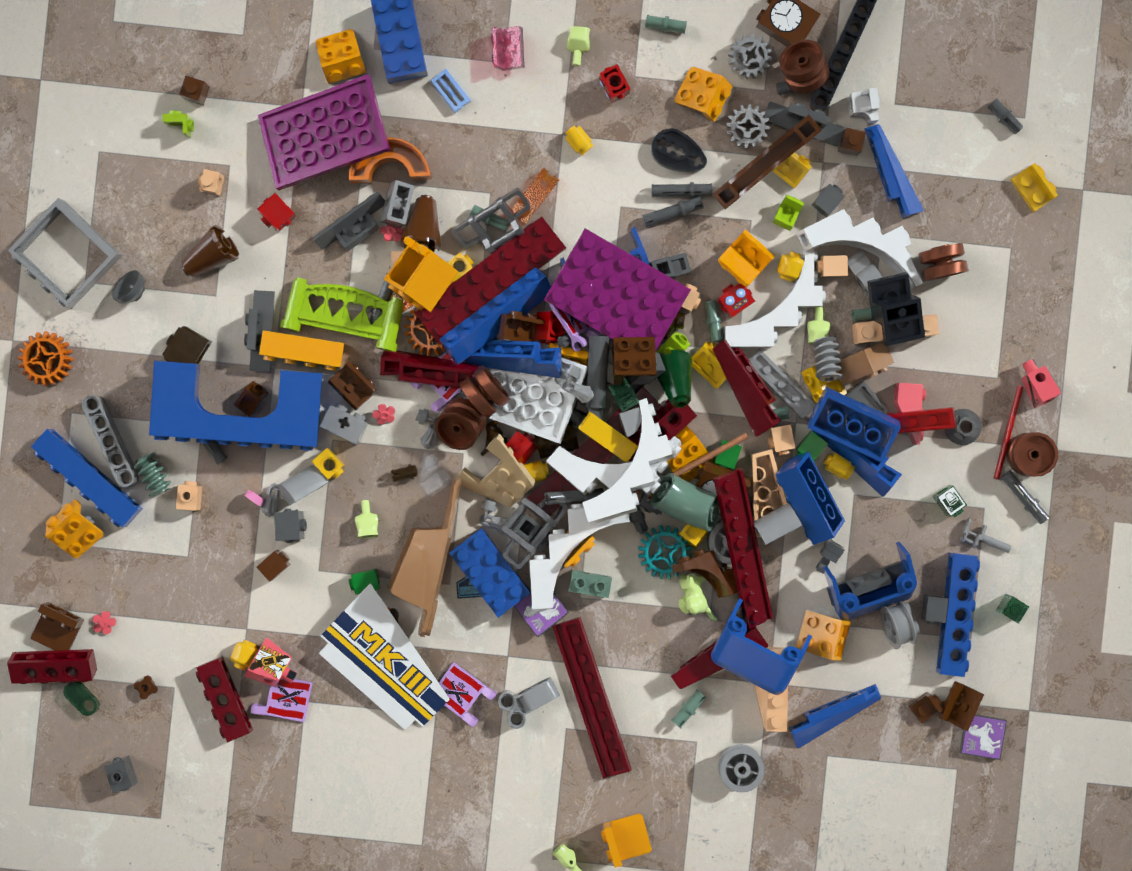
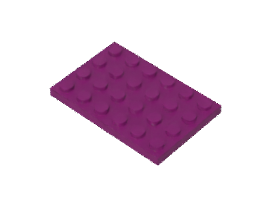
(323, 132)
(616, 291)

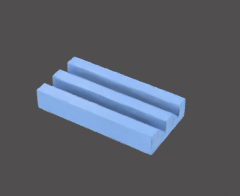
(440, 77)

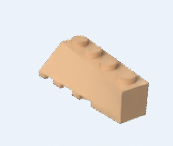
(766, 490)
(773, 707)

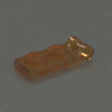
(536, 195)

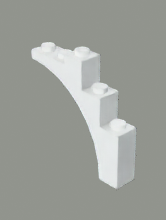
(867, 236)
(786, 315)
(651, 450)
(585, 474)
(545, 570)

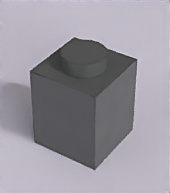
(828, 200)
(934, 609)

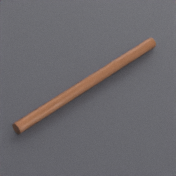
(711, 454)

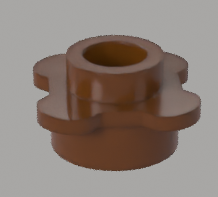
(147, 681)

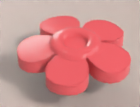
(391, 232)
(384, 414)
(103, 622)

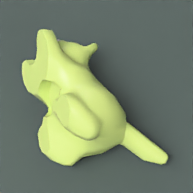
(694, 600)

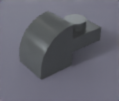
(673, 265)
(529, 529)

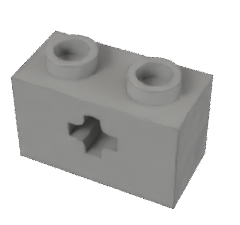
(397, 203)
(333, 423)

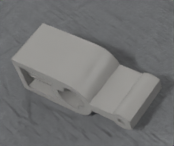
(863, 270)

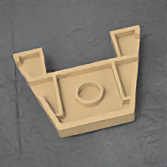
(505, 482)

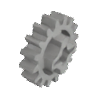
(743, 52)
(758, 127)

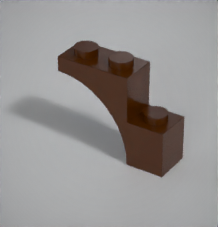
(707, 566)

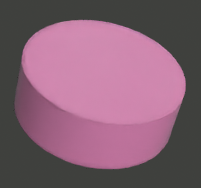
(254, 497)

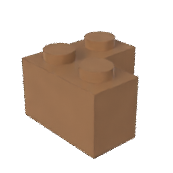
(866, 363)

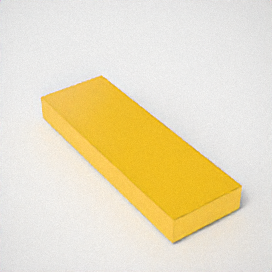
(608, 437)

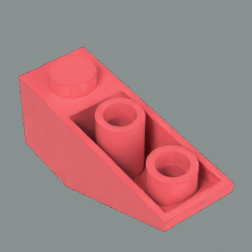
(909, 398)

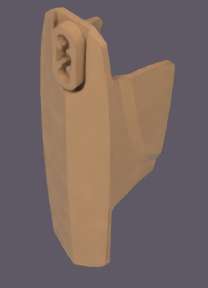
(423, 562)

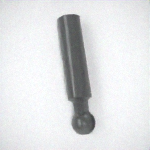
(597, 373)

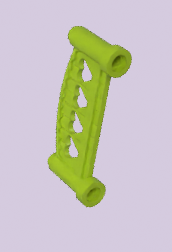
(383, 329)

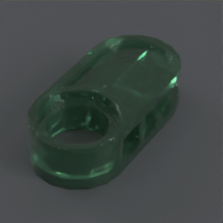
(77, 694)

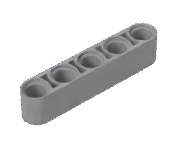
(103, 433)

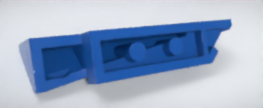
(891, 173)
(519, 357)
(874, 472)
(832, 714)

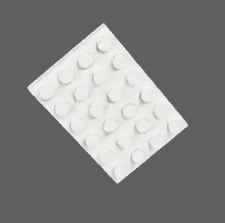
(536, 401)

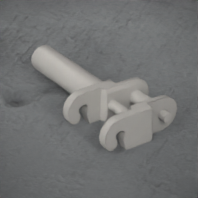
(983, 538)

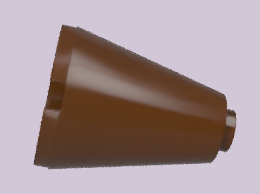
(423, 224)
(210, 253)

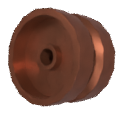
(804, 66)
(943, 257)
(485, 391)
(460, 424)
(1043, 450)

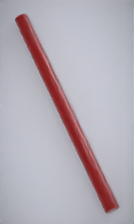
(1008, 432)

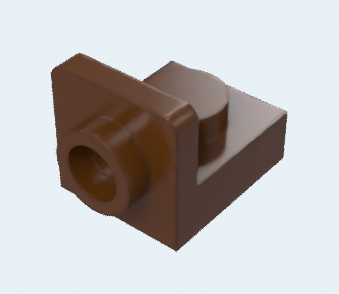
(250, 398)
(925, 706)

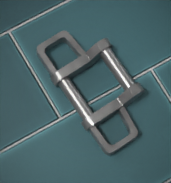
(474, 221)
(530, 548)

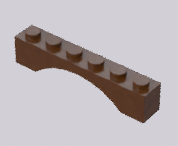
(767, 161)

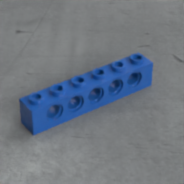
(947, 644)

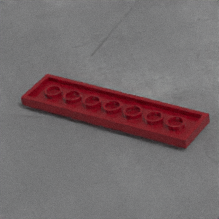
(492, 277)

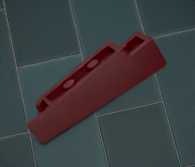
(425, 369)
(748, 388)
(702, 665)

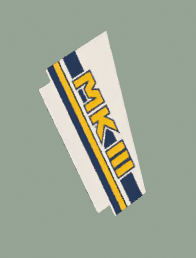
(382, 661)

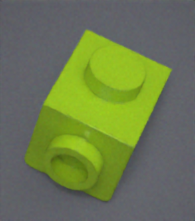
(175, 118)
(788, 212)
(675, 342)

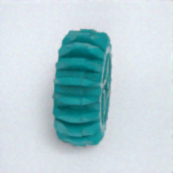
(673, 547)

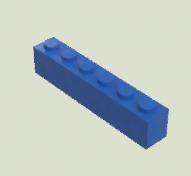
(485, 322)
(86, 477)

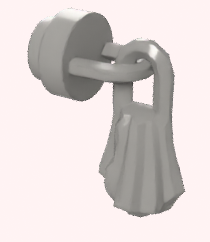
(581, 392)
(430, 438)
(271, 501)
(496, 522)

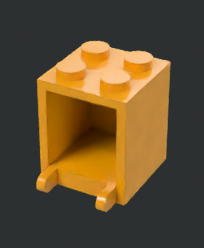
(420, 275)

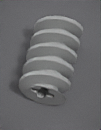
(825, 359)

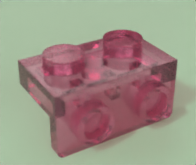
(508, 48)

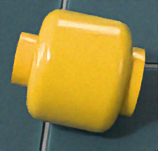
(790, 266)
(244, 654)

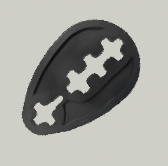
(680, 140)

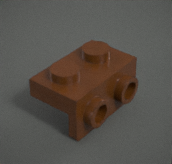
(517, 327)
(352, 385)
(961, 705)

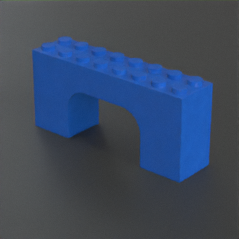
(180, 414)

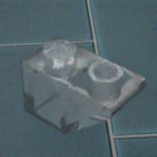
(431, 476)

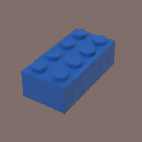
(399, 40)
(854, 424)
(810, 498)
(489, 572)

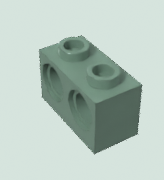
(590, 583)

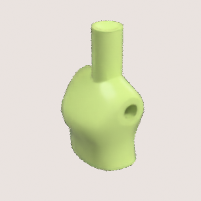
(578, 43)
(818, 327)
(366, 522)
(566, 858)

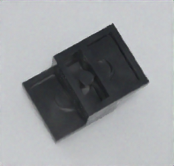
(896, 309)

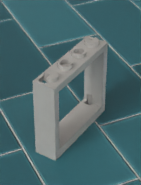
(35, 272)

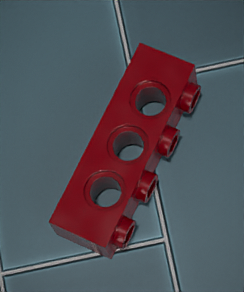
(671, 428)
(52, 666)
(234, 704)

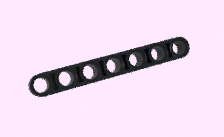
(842, 56)

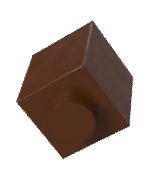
(194, 90)
(852, 141)
(274, 565)

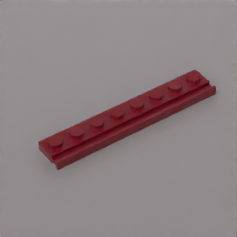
(589, 451)
(743, 547)
(592, 697)

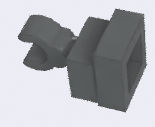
(830, 551)

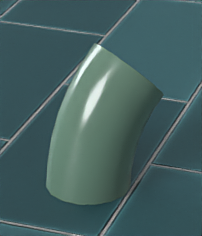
(687, 502)

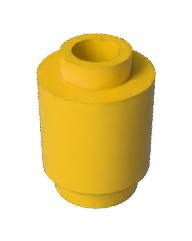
(578, 140)
(838, 466)
(537, 470)

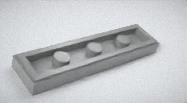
(782, 384)

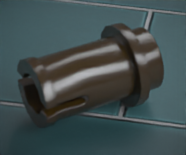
(404, 473)

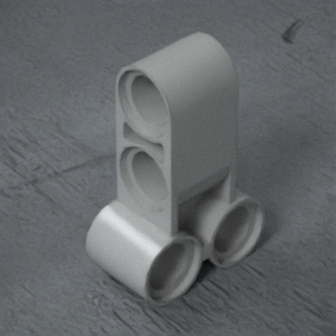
(528, 700)

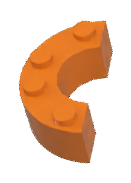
(400, 152)

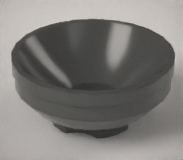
(129, 288)
(959, 437)

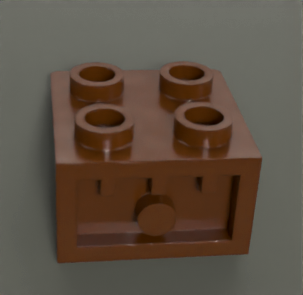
(633, 357)
(56, 627)

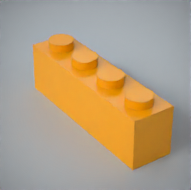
(301, 349)

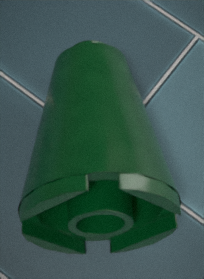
(677, 378)

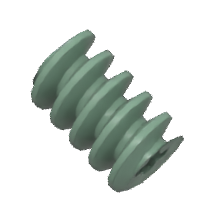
(152, 475)

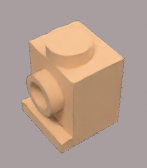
(211, 182)

